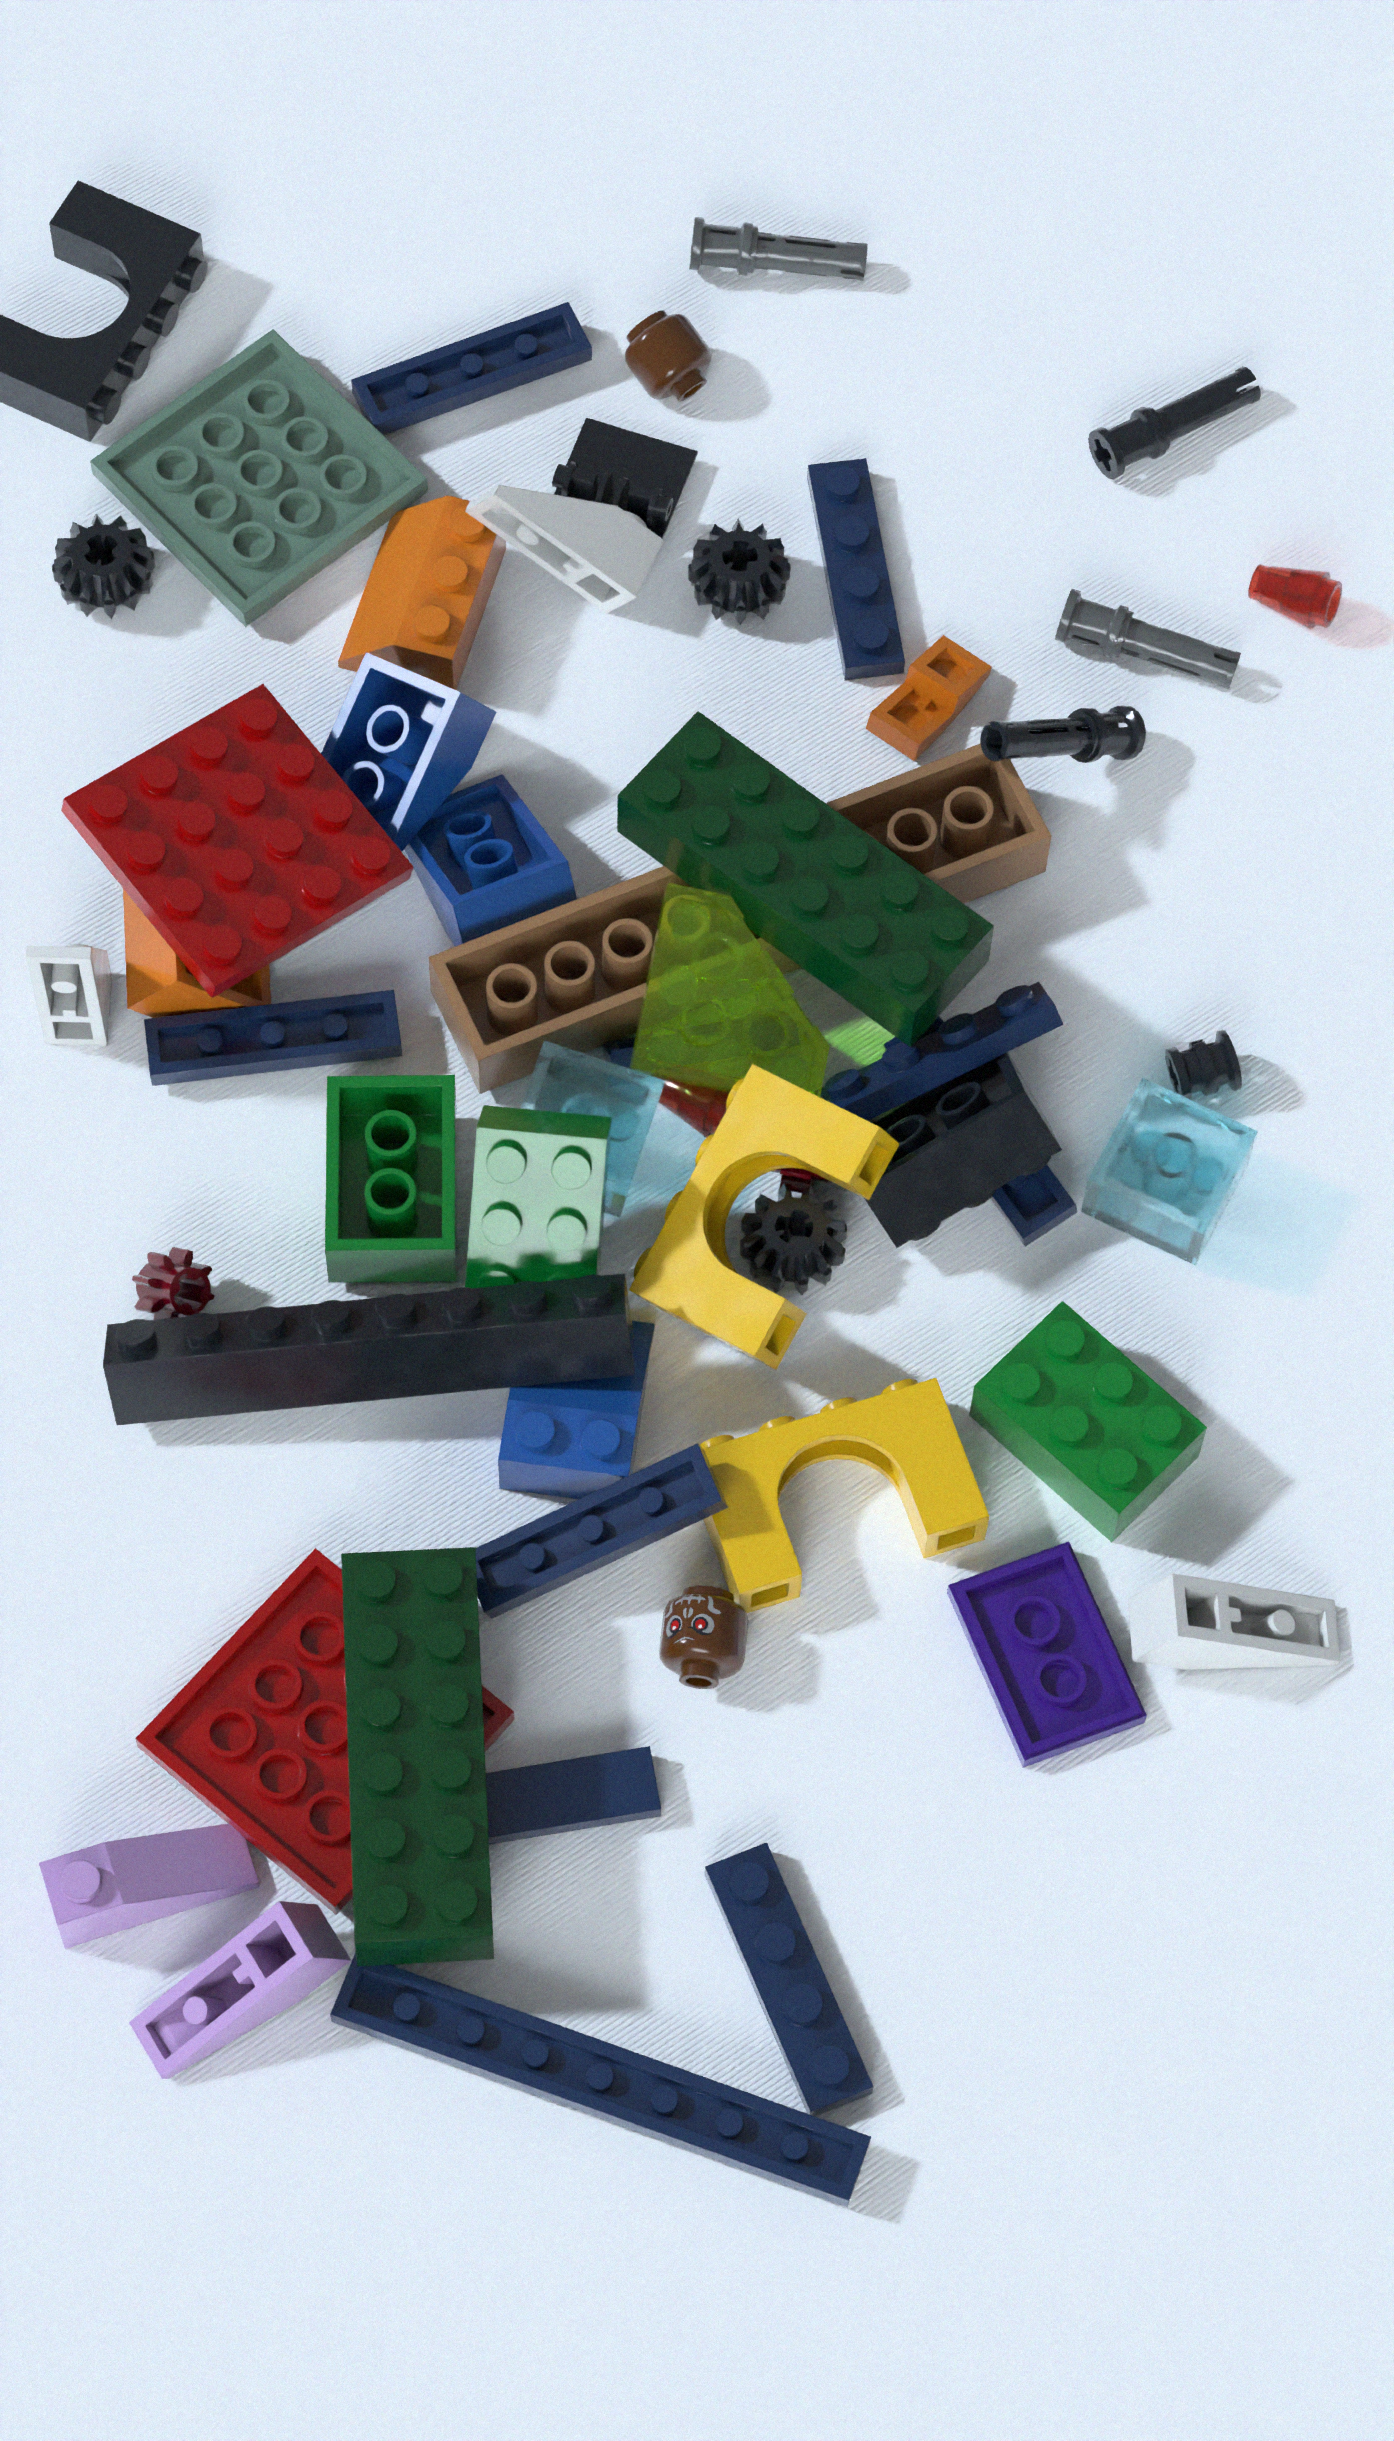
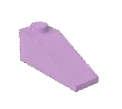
(144, 1879)
(241, 1986)

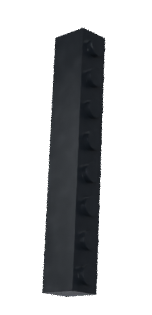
(369, 1349)

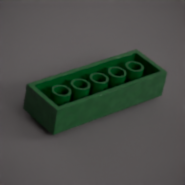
(805, 878)
(416, 1757)

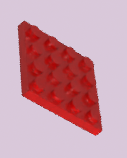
(236, 839)
(268, 1732)

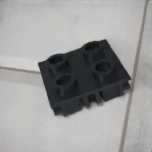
(626, 472)

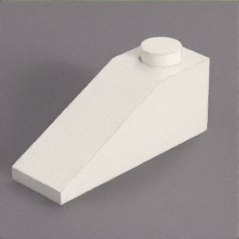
(579, 541)
(71, 992)
(1230, 1626)

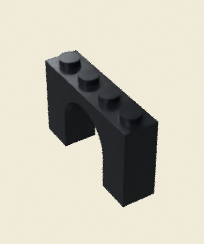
(81, 379)

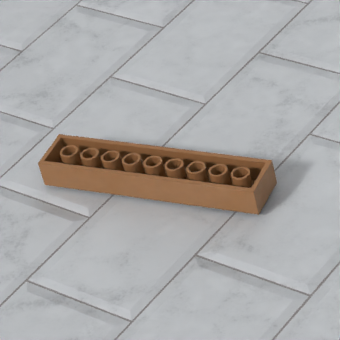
(586, 964)

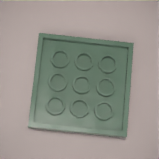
(259, 477)

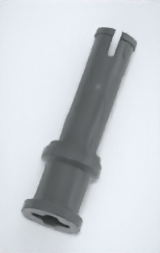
(750, 250)
(1119, 632)

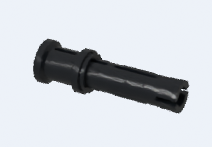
(1152, 430)
(1082, 735)

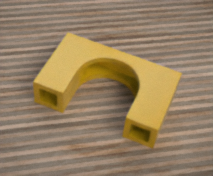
(763, 1130)
(898, 1433)

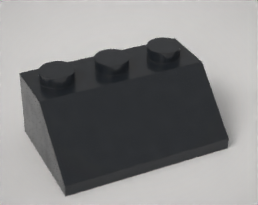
(959, 1148)

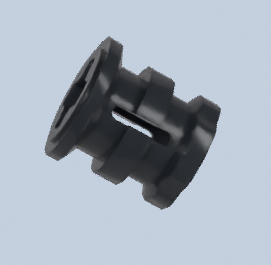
(1204, 1066)

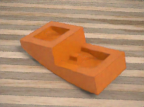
(929, 699)

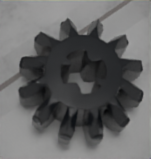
(103, 566)
(739, 571)
(814, 1249)

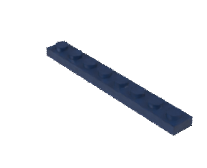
(602, 2080)

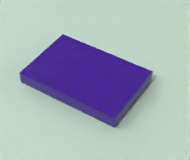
(1046, 1654)

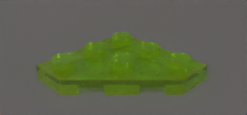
(720, 1002)

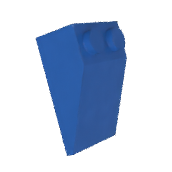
(404, 744)
(488, 862)
(575, 1433)

